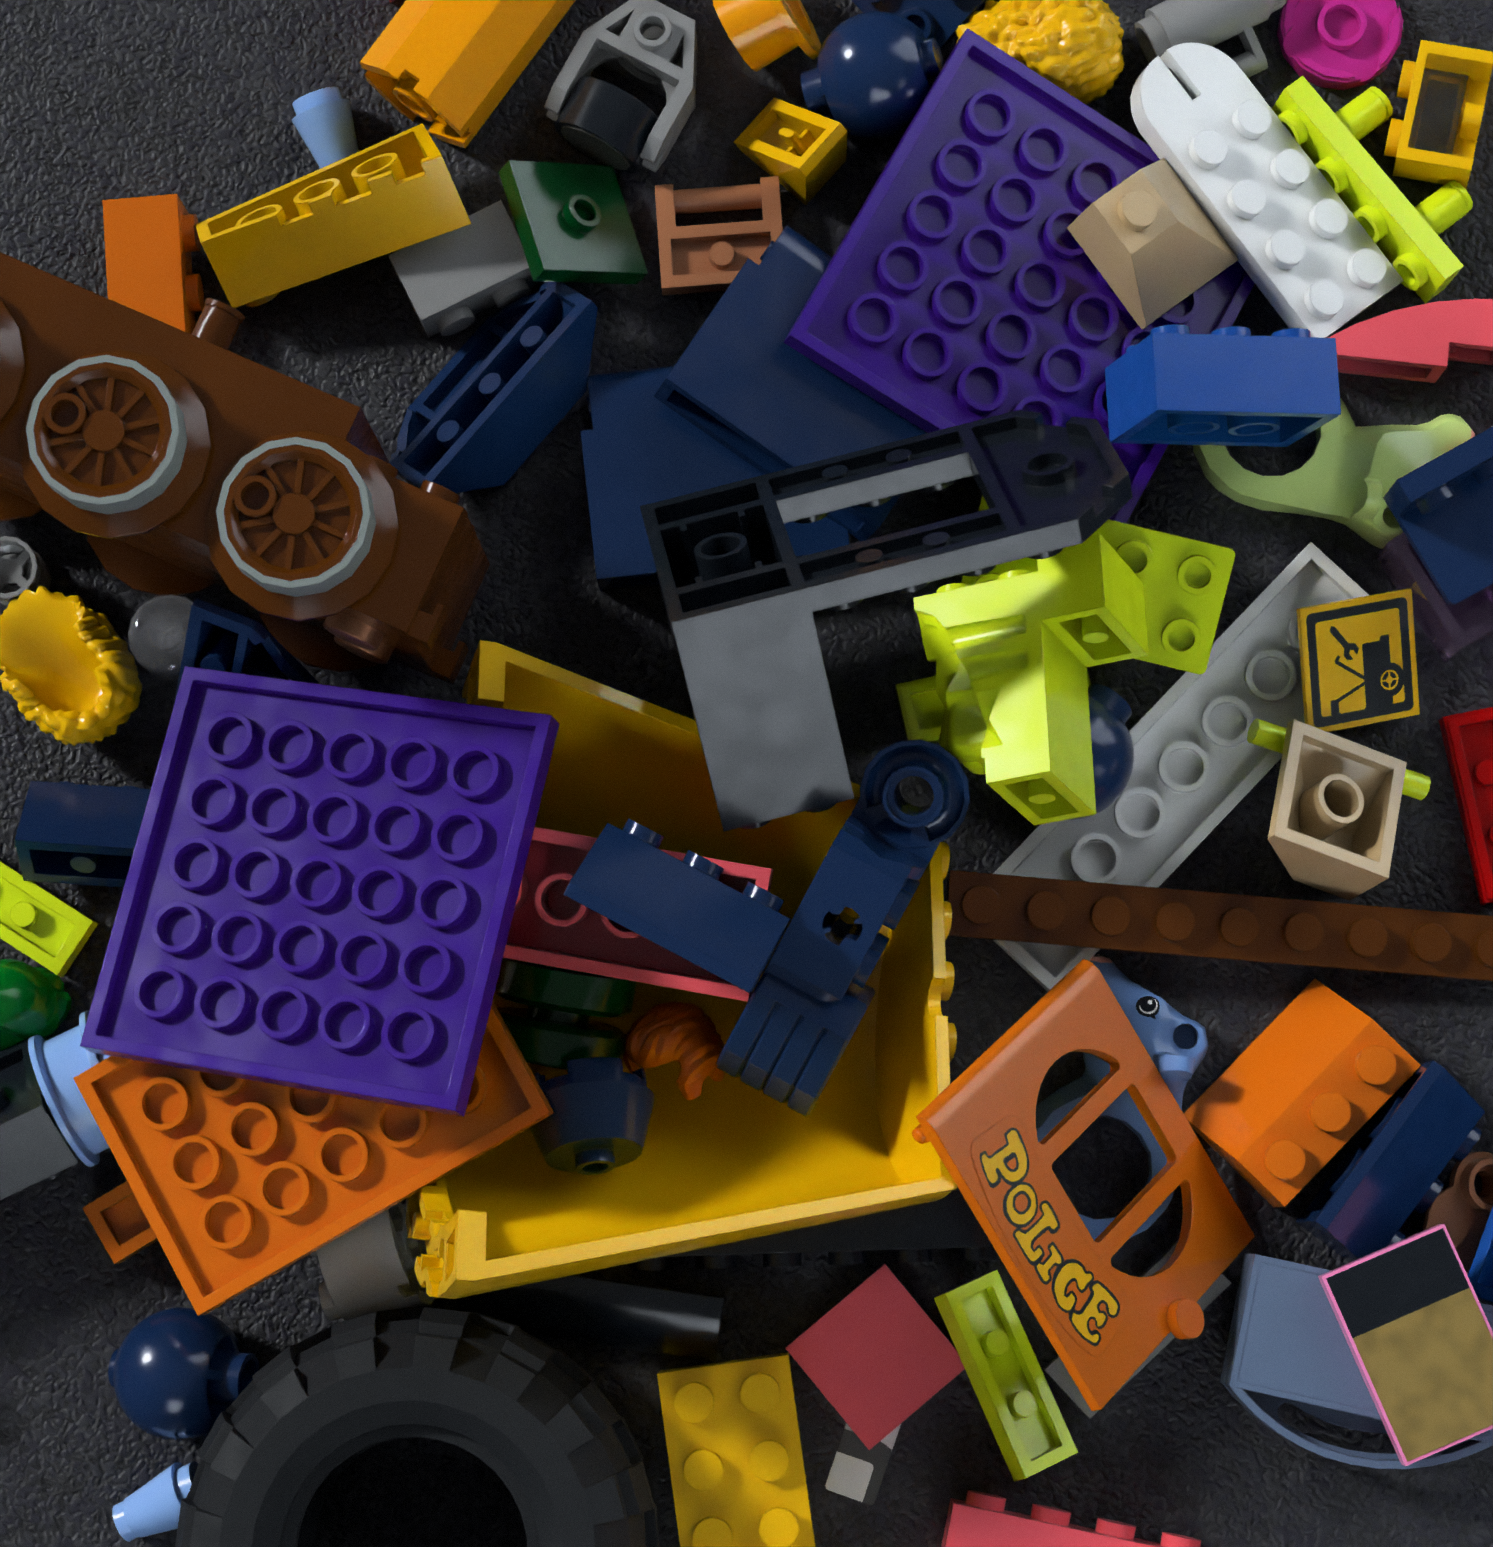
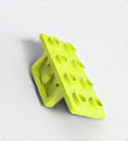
(1181, 583)

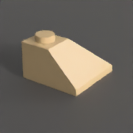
(1151, 242)
(1335, 811)

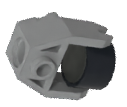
(608, 124)

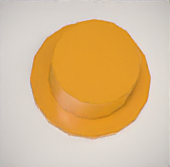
(767, 29)

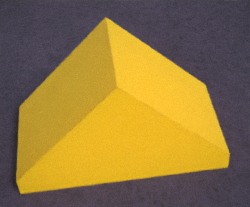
(795, 146)

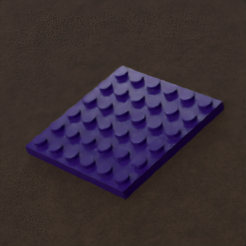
(961, 267)
(323, 888)

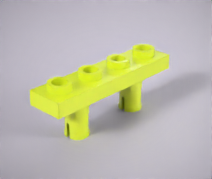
(1398, 228)

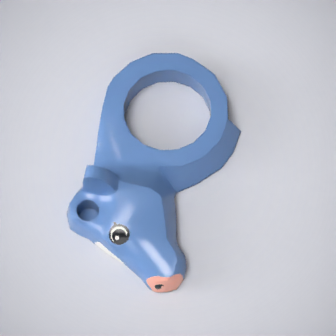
(1174, 1046)

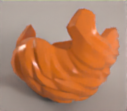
(680, 1035)

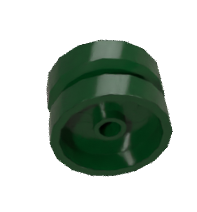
(559, 1011)

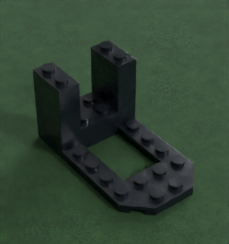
(747, 603)

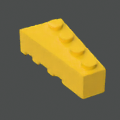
(333, 218)

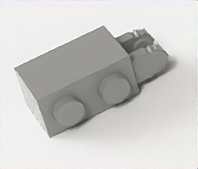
(464, 271)

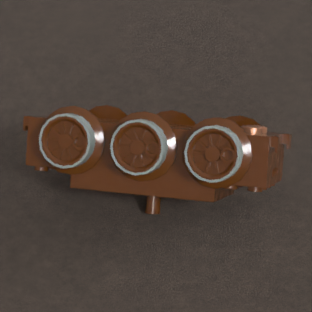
(228, 476)

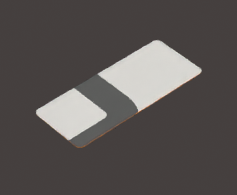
(856, 1469)

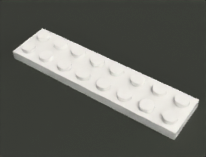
(1187, 757)

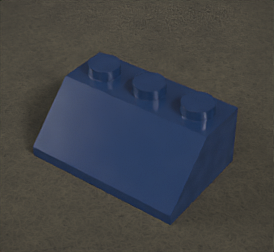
(680, 903)
(1394, 1164)

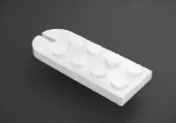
(1259, 189)

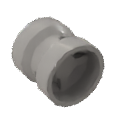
(13, 558)

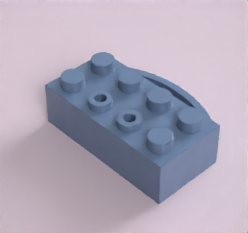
(1292, 1351)

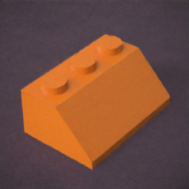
(1300, 1092)

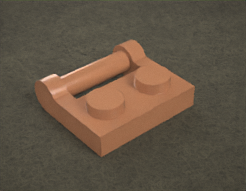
(713, 254)

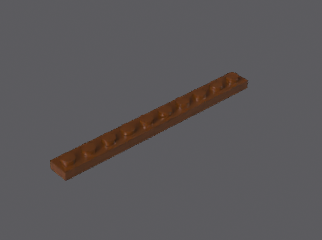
(1220, 925)

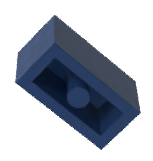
(79, 832)

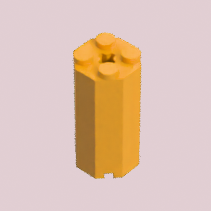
(457, 58)

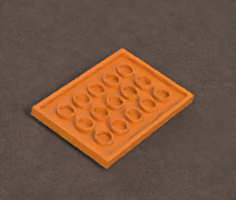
(268, 1173)

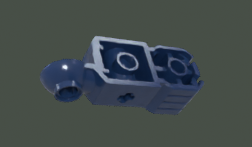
(820, 970)

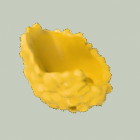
(1061, 40)
(66, 667)

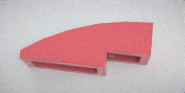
(1418, 340)

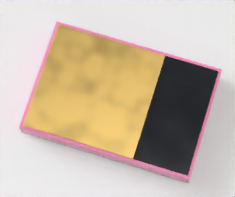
(1418, 1341)

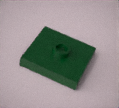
(572, 222)

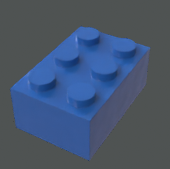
(1222, 387)

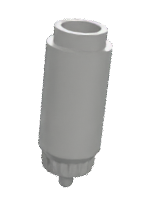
(1206, 23)

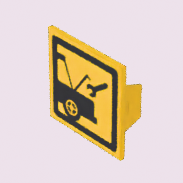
(1358, 661)

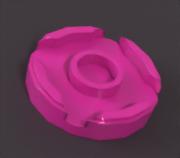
(1339, 40)

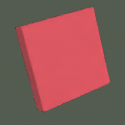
(876, 1356)

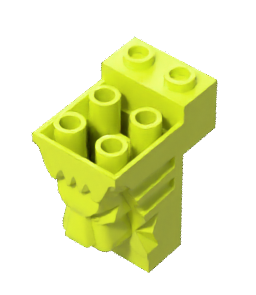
(1017, 671)

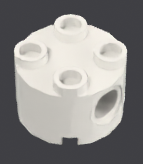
(371, 1268)

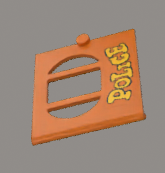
(989, 1144)

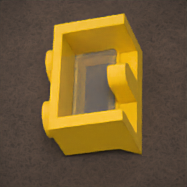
(1442, 113)

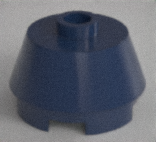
(596, 1117)

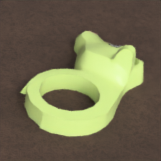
(1345, 474)

